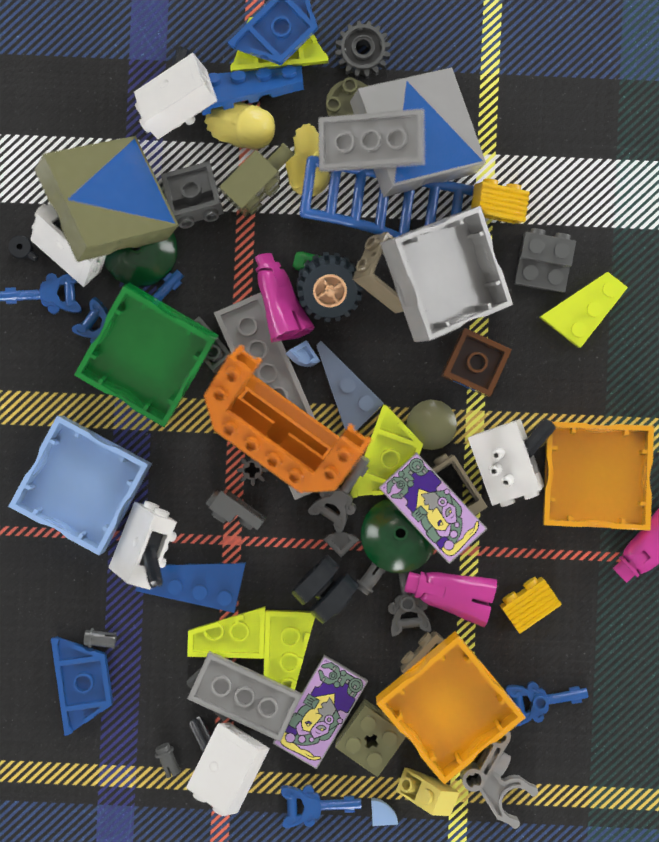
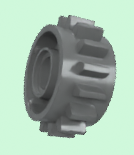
(363, 36)

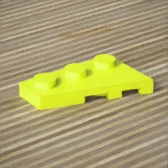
(585, 309)
(231, 637)

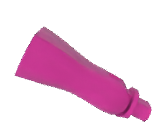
(283, 311)
(641, 552)
(457, 594)

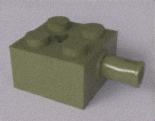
(255, 180)
(375, 753)

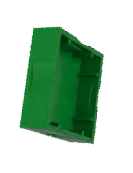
(146, 354)

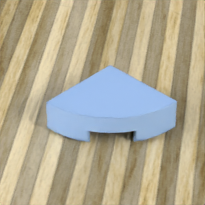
(303, 355)
(382, 813)

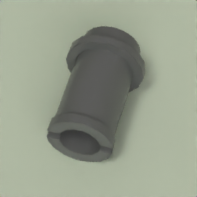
(368, 580)
(100, 638)
(167, 760)

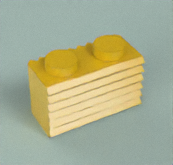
(501, 202)
(530, 604)

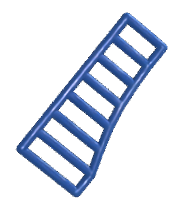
(354, 219)

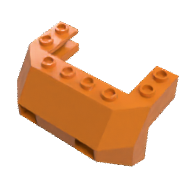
(277, 430)

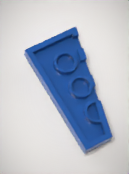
(253, 85)
(201, 584)

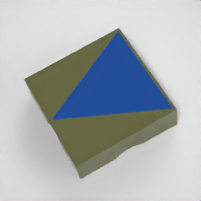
(105, 197)

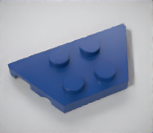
(276, 30)
(81, 682)

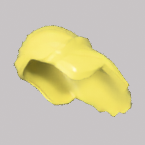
(242, 126)
(305, 144)

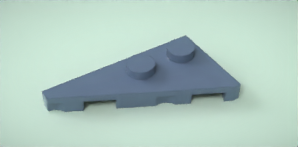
(353, 398)

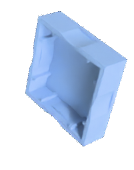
(80, 484)

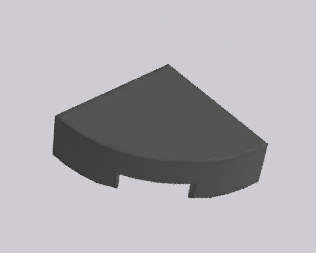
(341, 542)

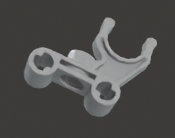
(489, 782)

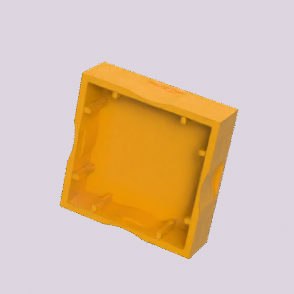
(598, 476)
(449, 707)

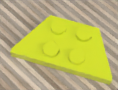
(308, 54)
(388, 450)

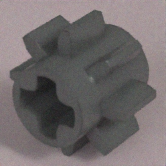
(247, 475)

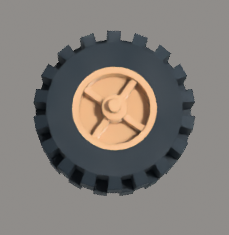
(328, 287)

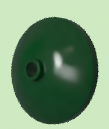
(143, 266)
(383, 545)

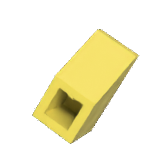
(427, 792)

